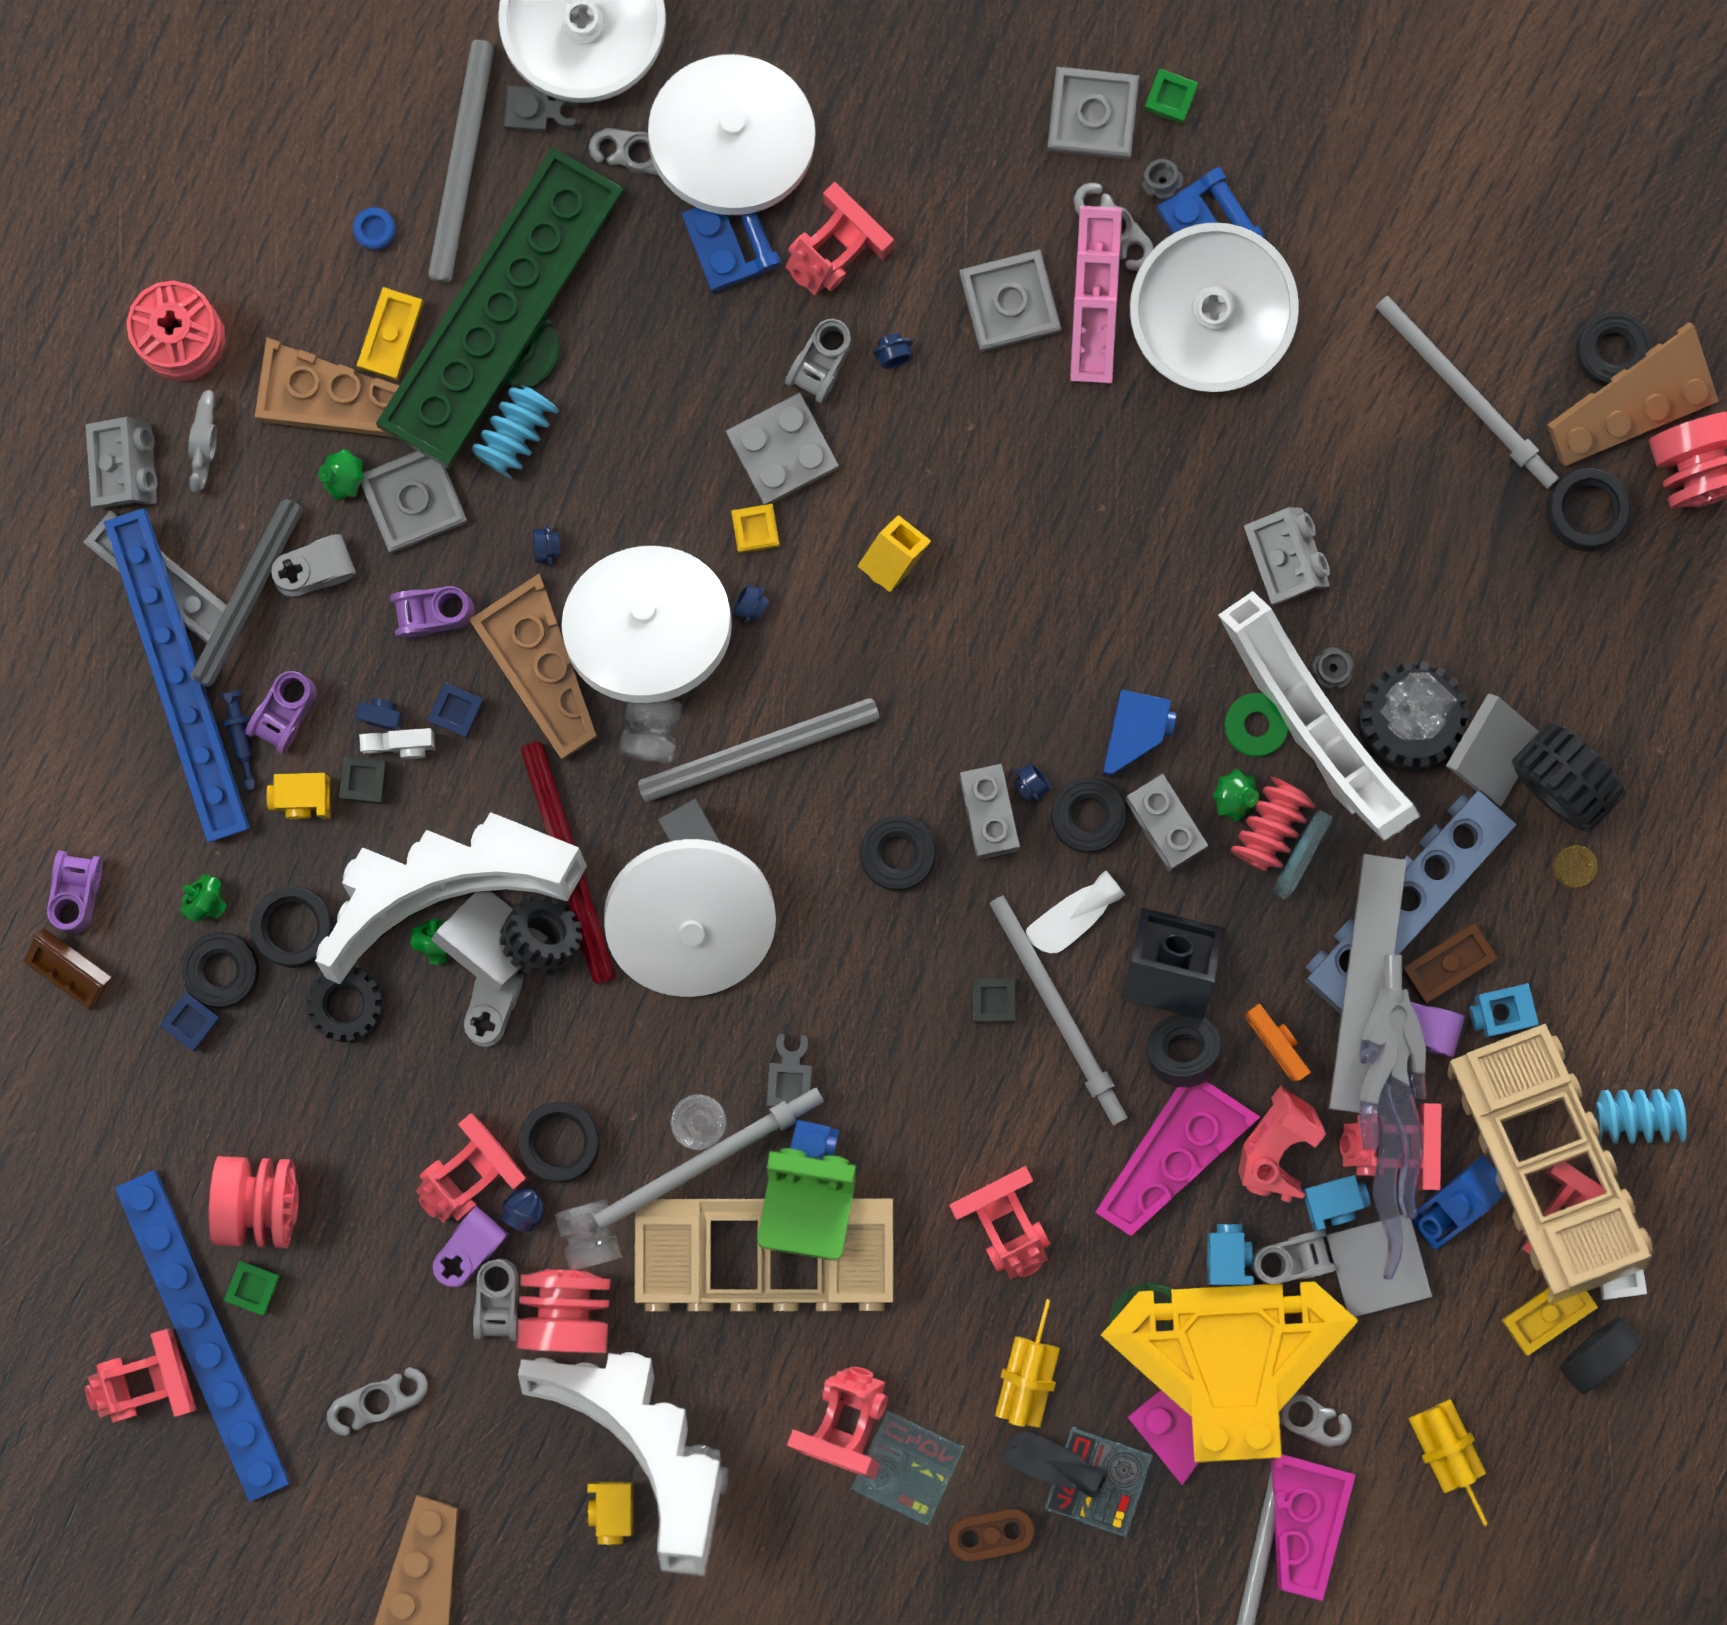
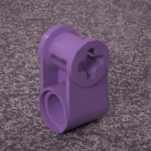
(428, 611)
(281, 713)
(74, 888)
(1439, 1028)
(474, 1242)

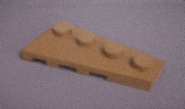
(1651, 393)
(318, 394)
(533, 656)
(423, 1569)

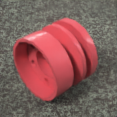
(192, 347)
(1701, 459)
(252, 1202)
(563, 1312)

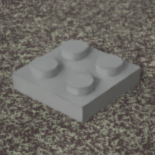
(782, 449)

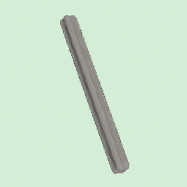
(461, 161)
(758, 750)

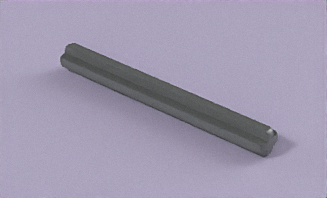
(246, 593)

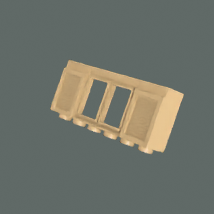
(1578, 1244)
(676, 1258)

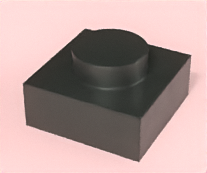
(363, 779)
(993, 1000)

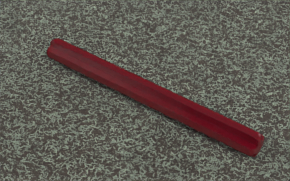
(557, 827)

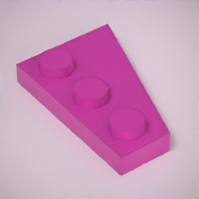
(1307, 1522)

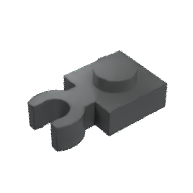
(532, 110)
(790, 1078)

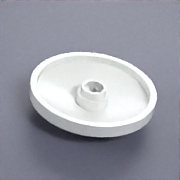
(582, 45)
(731, 134)
(1214, 307)
(646, 624)
(689, 918)

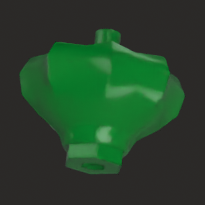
(341, 474)
(1236, 795)
(202, 899)
(423, 944)

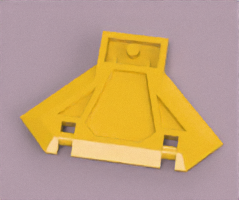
(1231, 1358)

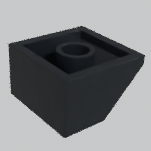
(1172, 963)

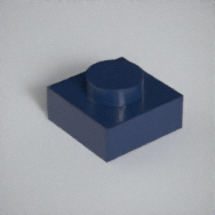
(455, 710)
(380, 714)
(190, 1022)

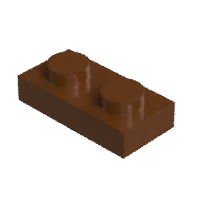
(1449, 963)

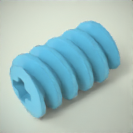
(513, 429)
(1640, 1115)

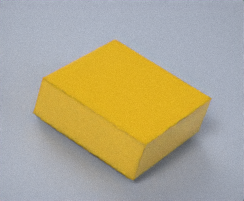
(755, 528)

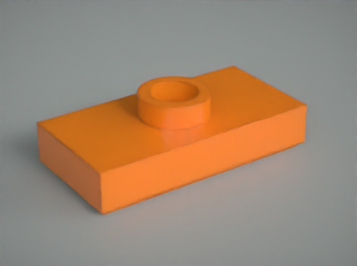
(1278, 1042)

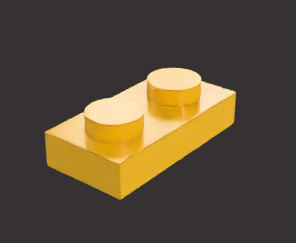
(390, 334)
(1540, 1322)

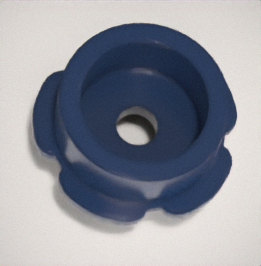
(893, 351)
(545, 545)
(750, 603)
(1031, 783)

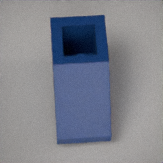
(1458, 1203)

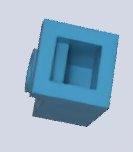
(1519, 1008)
(1335, 1201)
(1228, 1256)

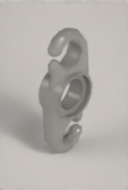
(624, 141)
(1133, 232)
(202, 441)
(397, 1401)
(1315, 1429)

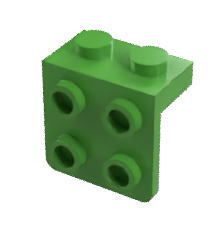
(807, 1204)

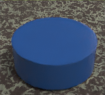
(374, 229)

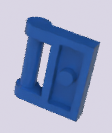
(1189, 209)
(720, 251)

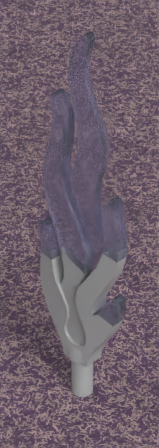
(1395, 1076)

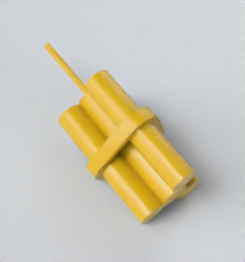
(1028, 1379)
(1448, 1449)

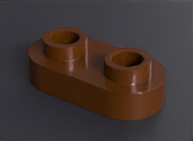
(991, 1535)

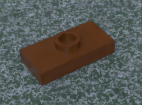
(67, 969)

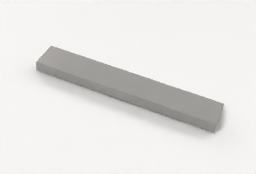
(1371, 940)

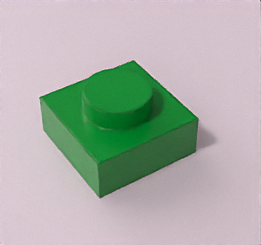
(1171, 96)
(252, 1288)

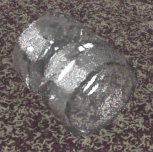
(650, 731)
(699, 1122)
(587, 1243)

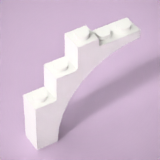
(1313, 720)
(437, 869)
(655, 1435)

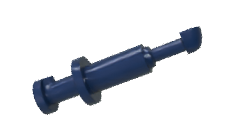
(239, 738)

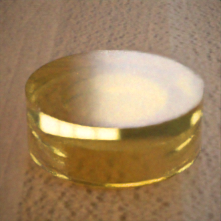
(1575, 866)

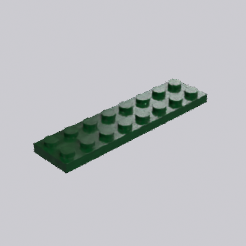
(500, 308)

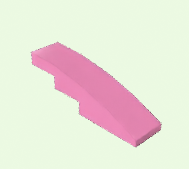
(1096, 294)

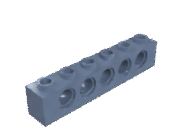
(1488, 828)

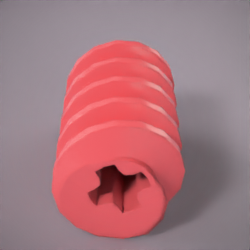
(1272, 826)

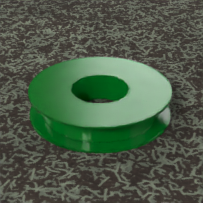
(1241, 739)

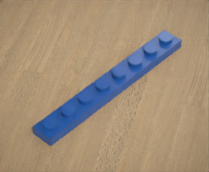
(172, 665)
(202, 1335)

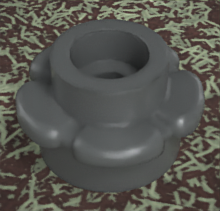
(1162, 169)
(1336, 657)

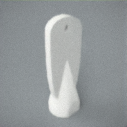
(1073, 915)

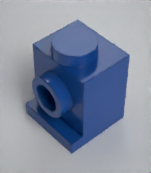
(814, 1139)

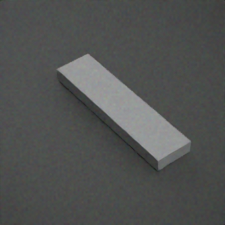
(196, 604)

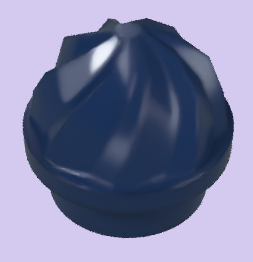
(523, 1210)

